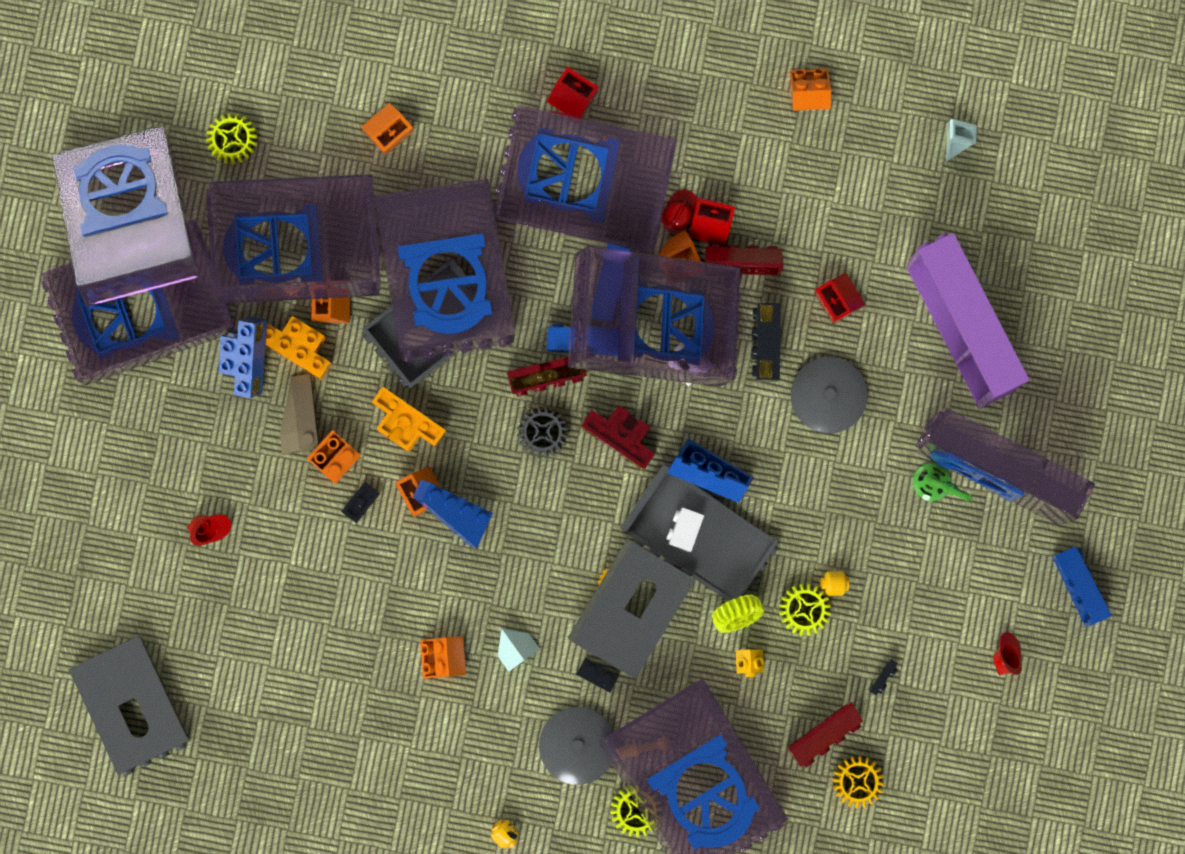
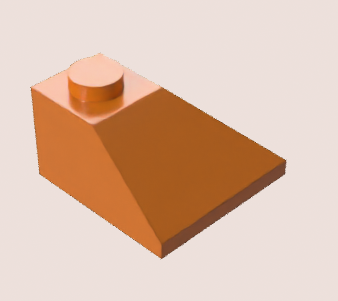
(680, 247)

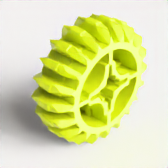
(236, 132)
(820, 602)
(737, 613)
(625, 797)

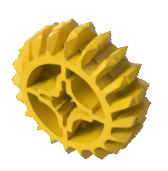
(845, 771)

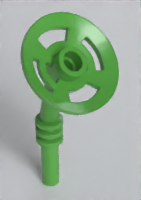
(933, 482)

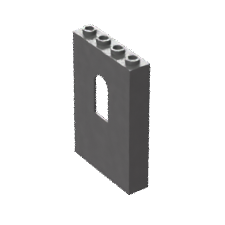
(383, 336)
(617, 634)
(117, 678)

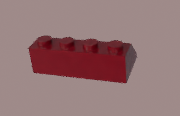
(750, 259)
(825, 734)

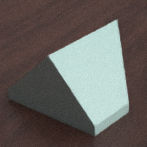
(959, 137)
(515, 648)

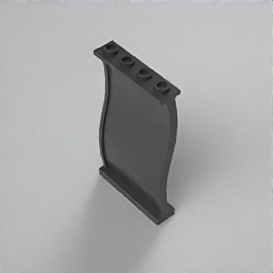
(726, 547)

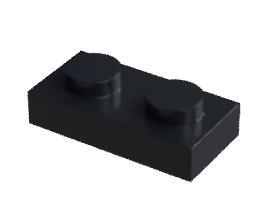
(360, 502)
(888, 671)
(597, 675)

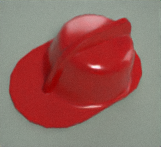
(679, 211)
(208, 529)
(1008, 656)

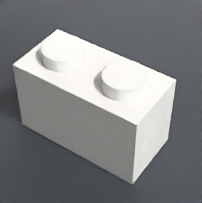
(685, 529)

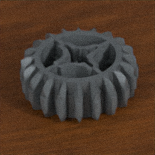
(554, 444)

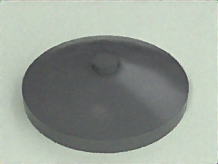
(828, 395)
(572, 745)

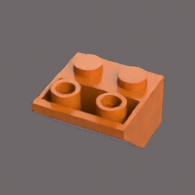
(810, 89)
(387, 129)
(331, 310)
(333, 457)
(408, 486)
(443, 657)

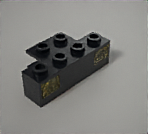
(767, 342)

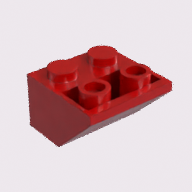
(572, 93)
(711, 222)
(839, 298)

